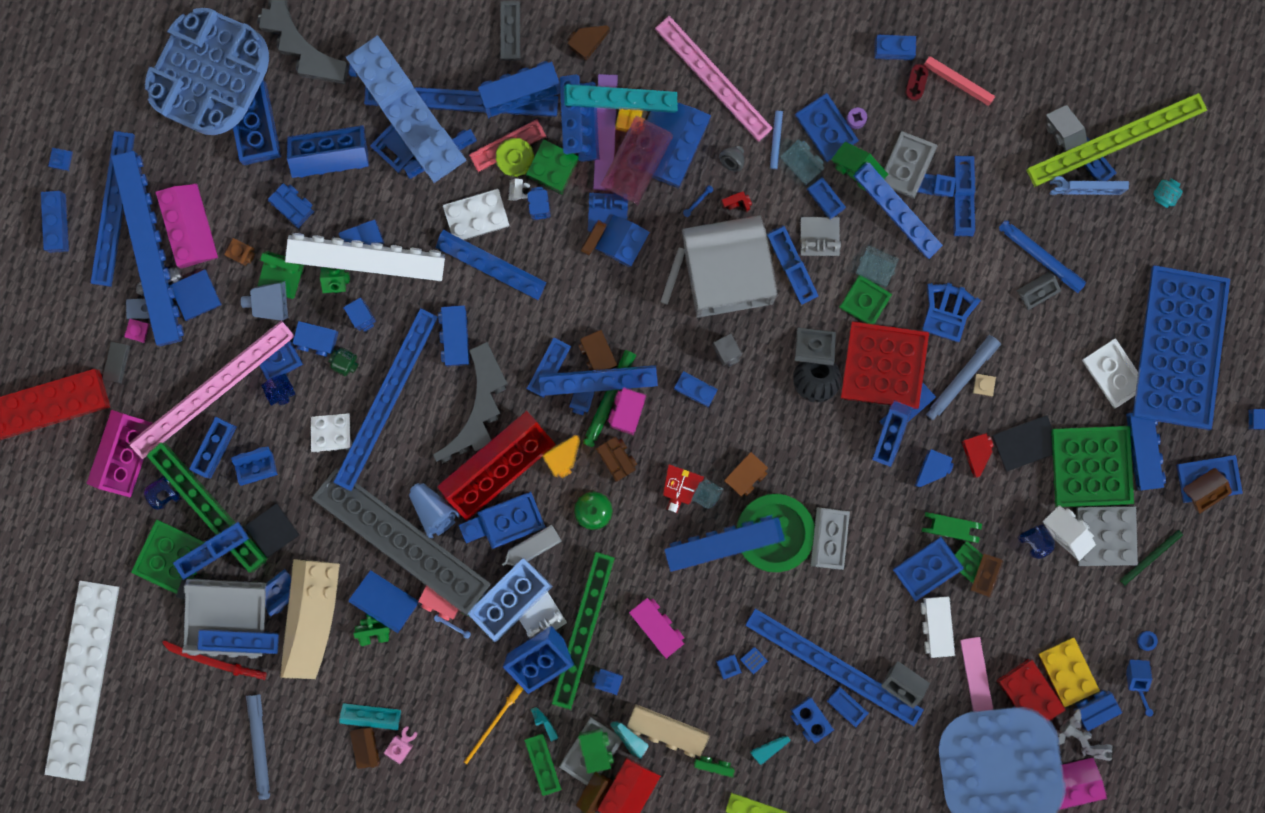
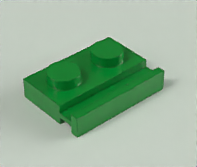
(970, 560)
(706, 764)

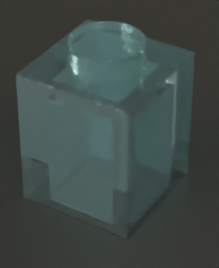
(707, 494)

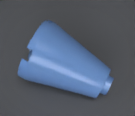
(432, 510)

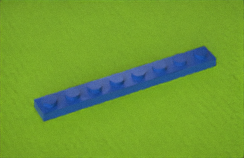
(110, 217)

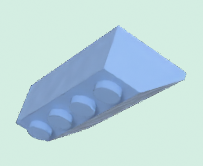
(510, 599)

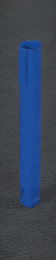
(1043, 256)

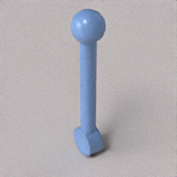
(466, 634)

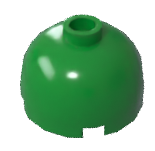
(593, 510)

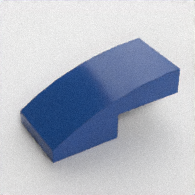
(937, 185)

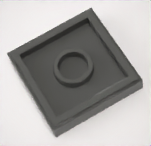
(815, 346)

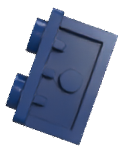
(254, 465)
(278, 592)

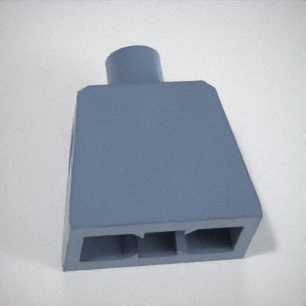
(267, 301)

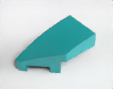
(541, 718)

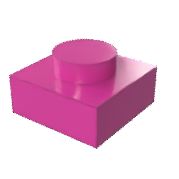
(136, 330)

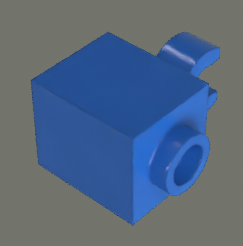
(607, 681)

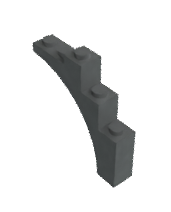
(311, 62)
(489, 380)

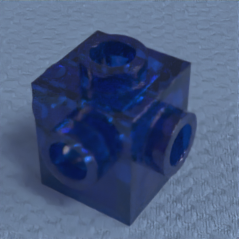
(278, 390)

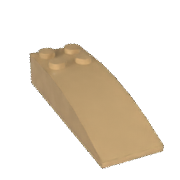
(308, 617)

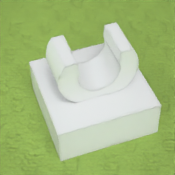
(515, 189)

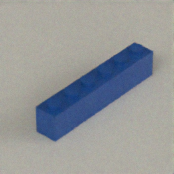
(724, 544)

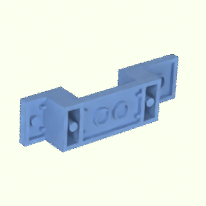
(405, 109)

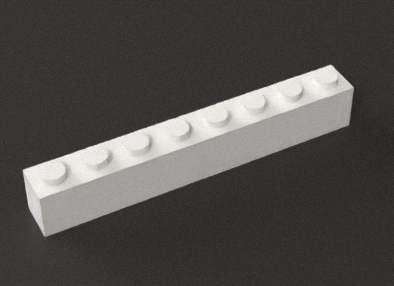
(365, 258)

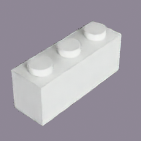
(938, 627)

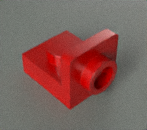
(733, 201)

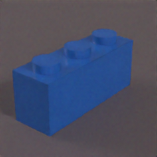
(54, 221)
(454, 336)
(892, 433)
(213, 448)

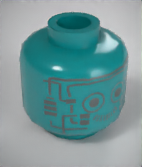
(1168, 193)

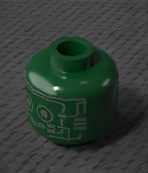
(343, 361)

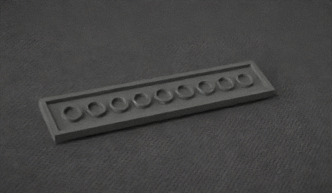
(403, 543)

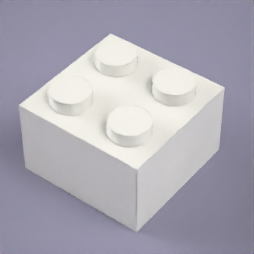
(1069, 532)

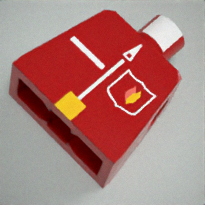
(680, 487)

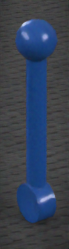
(709, 189)
(1149, 712)

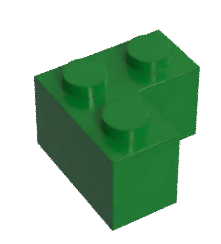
(851, 159)
(594, 750)

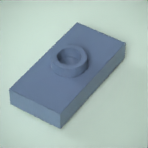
(136, 309)

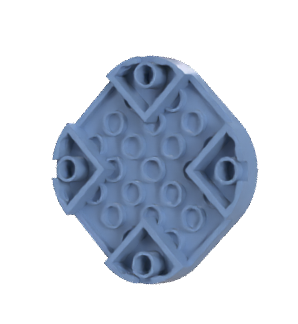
(207, 71)
(1001, 763)

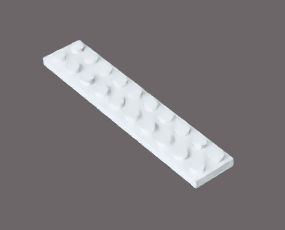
(82, 680)

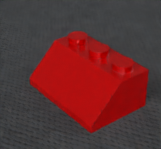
(629, 789)

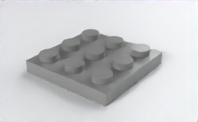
(1113, 534)

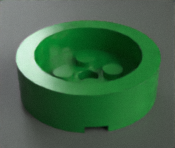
(796, 527)

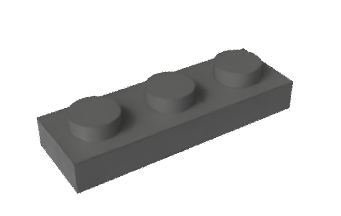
(510, 30)

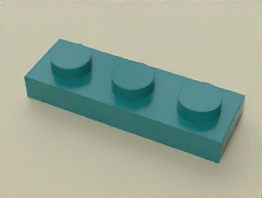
(370, 716)

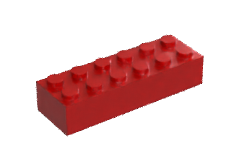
(52, 403)
(496, 465)

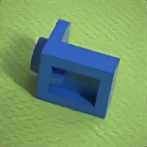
(581, 402)

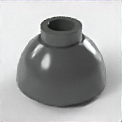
(732, 158)

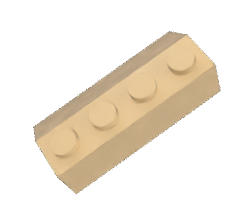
(667, 730)

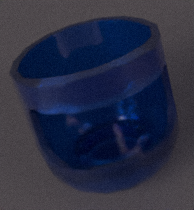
(154, 488)
(1040, 540)

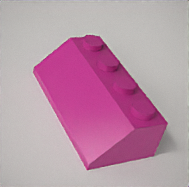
(186, 225)
(116, 463)
(1082, 783)

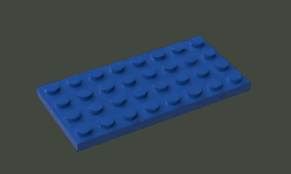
(1181, 348)

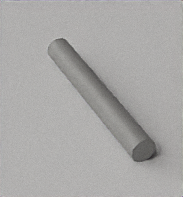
(673, 275)

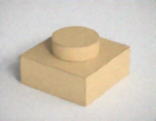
(984, 385)

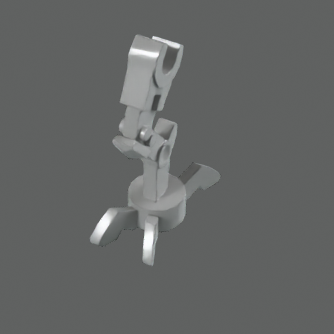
(1069, 728)

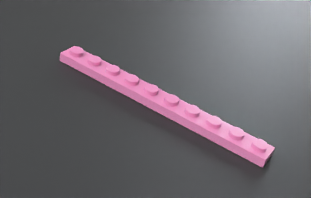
(212, 389)

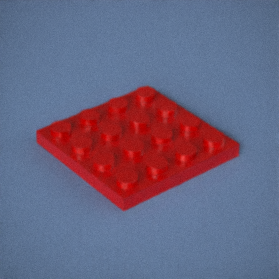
(885, 365)

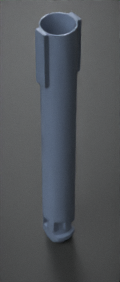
(982, 354)
(258, 745)

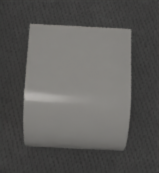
(729, 266)

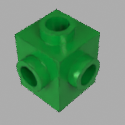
(334, 280)

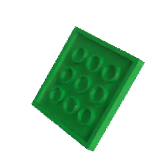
(1092, 466)

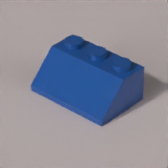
(538, 660)

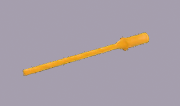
(510, 700)

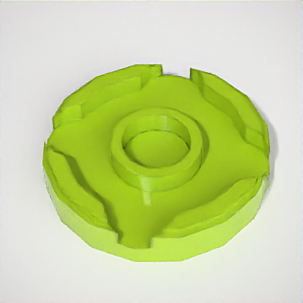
(514, 156)

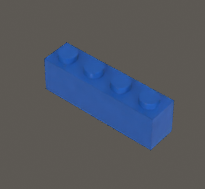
(1146, 453)

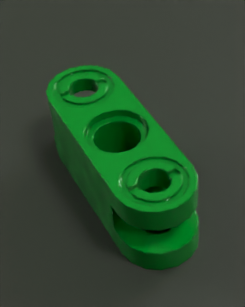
(952, 527)

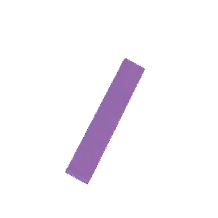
(606, 134)

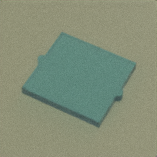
(877, 266)

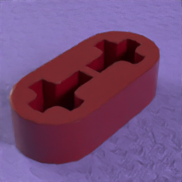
(912, 81)

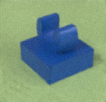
(60, 159)

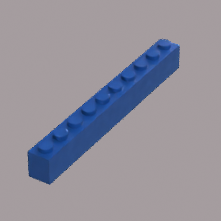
(147, 249)

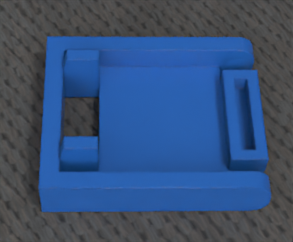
(396, 144)

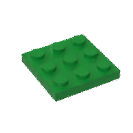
(159, 552)

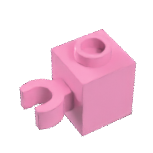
(400, 746)

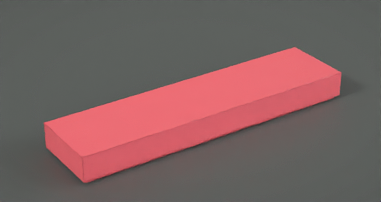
(959, 81)
(486, 155)

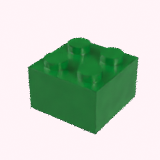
(552, 167)

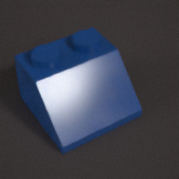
(622, 240)

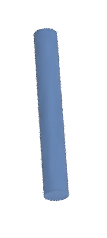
(776, 139)

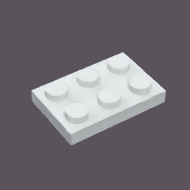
(476, 215)
(1113, 372)

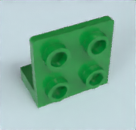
(277, 270)

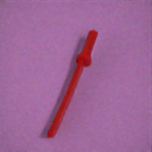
(235, 669)

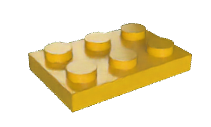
(1068, 672)

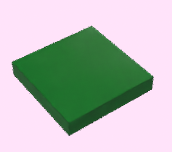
(865, 300)

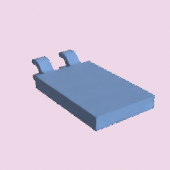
(1088, 187)

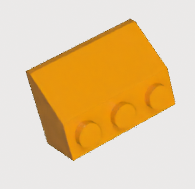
(563, 457)

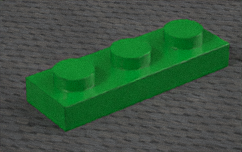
(543, 764)

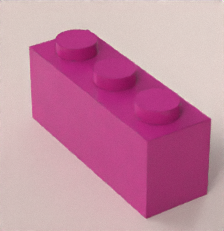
(657, 627)

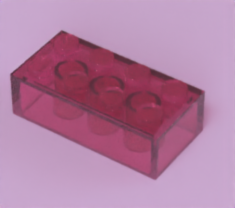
(637, 160)

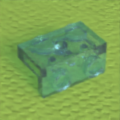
(802, 161)

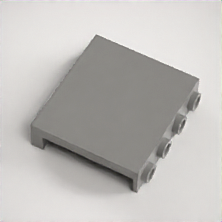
(222, 607)

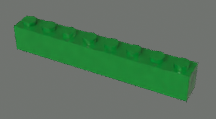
(203, 503)
(584, 629)

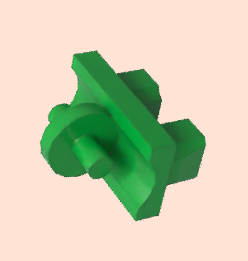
(369, 628)

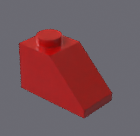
(978, 453)

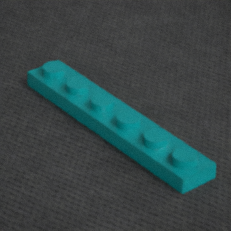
(620, 98)

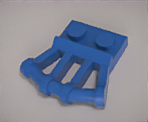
(944, 323)

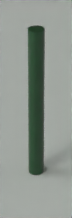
(1151, 557)

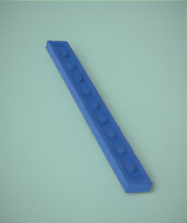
(471, 101)
(385, 400)
(832, 666)

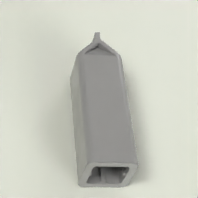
(533, 546)

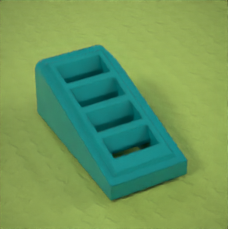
(632, 742)
(767, 750)

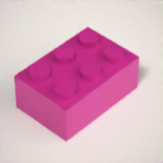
(627, 412)

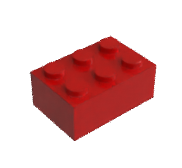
(1029, 689)

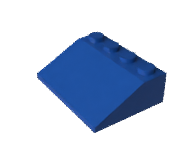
(687, 129)

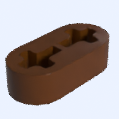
(593, 237)

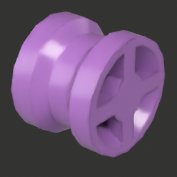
(854, 121)

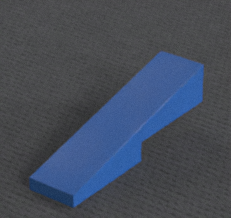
(964, 196)
(791, 264)
(211, 550)

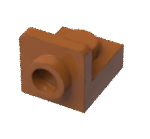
(240, 252)

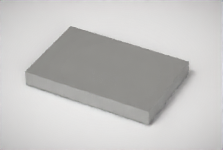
(909, 164)
(830, 538)
(574, 760)

